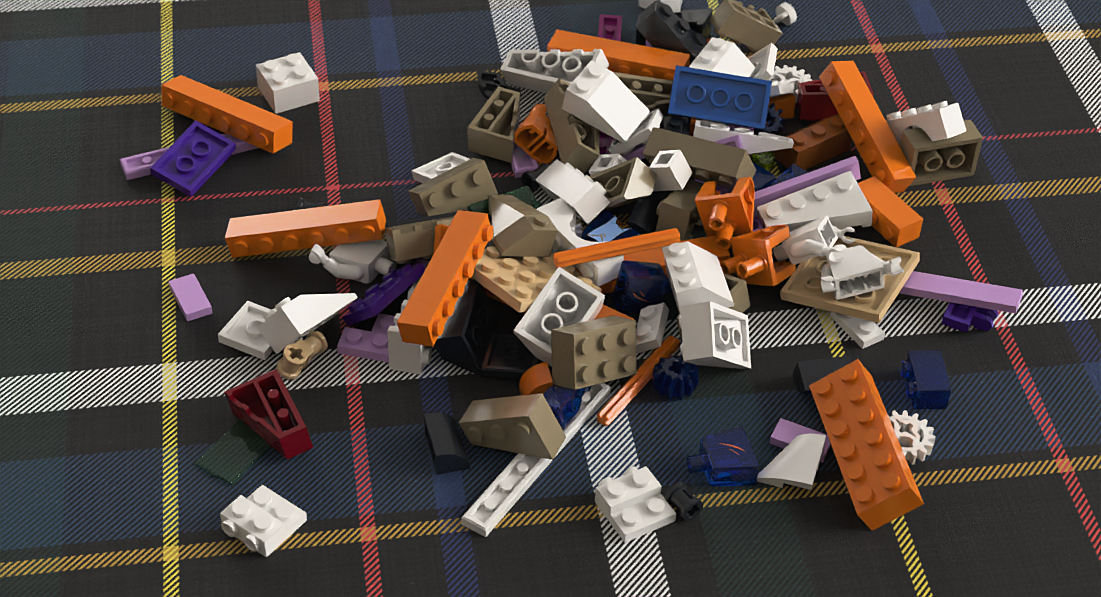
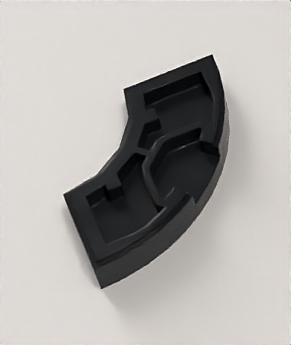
(490, 81)

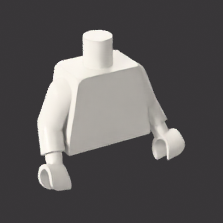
(813, 241)
(355, 260)
(857, 272)

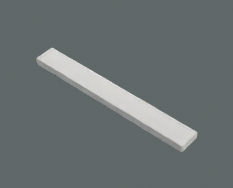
(523, 471)

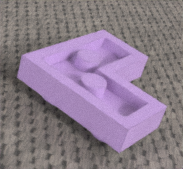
(367, 343)

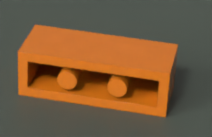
(891, 214)

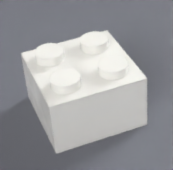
(287, 82)

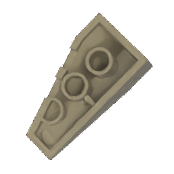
(520, 228)

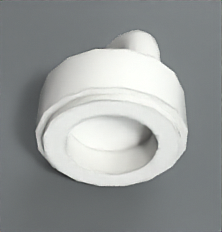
(785, 14)

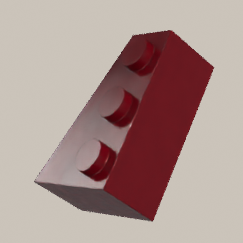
(815, 102)
(271, 413)

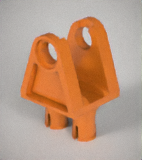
(726, 213)
(754, 257)

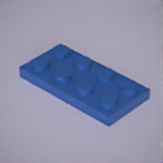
(719, 97)

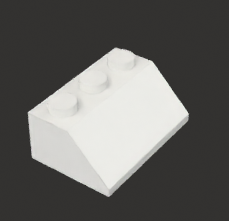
(724, 58)
(695, 275)
(560, 303)

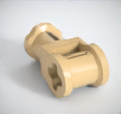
(298, 355)

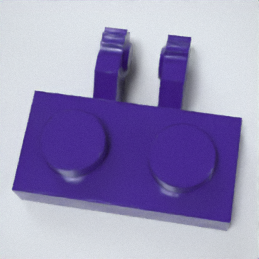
(961, 317)

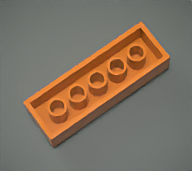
(865, 445)

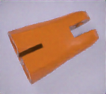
(536, 135)

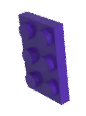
(193, 158)
(382, 295)

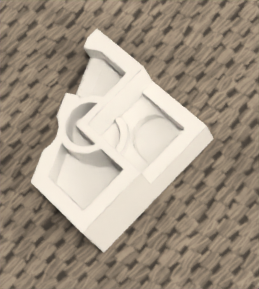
(795, 463)

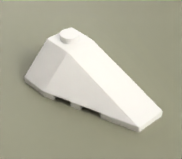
(751, 143)

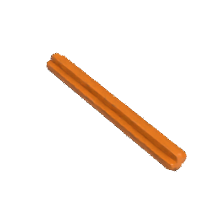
(616, 248)
(636, 382)

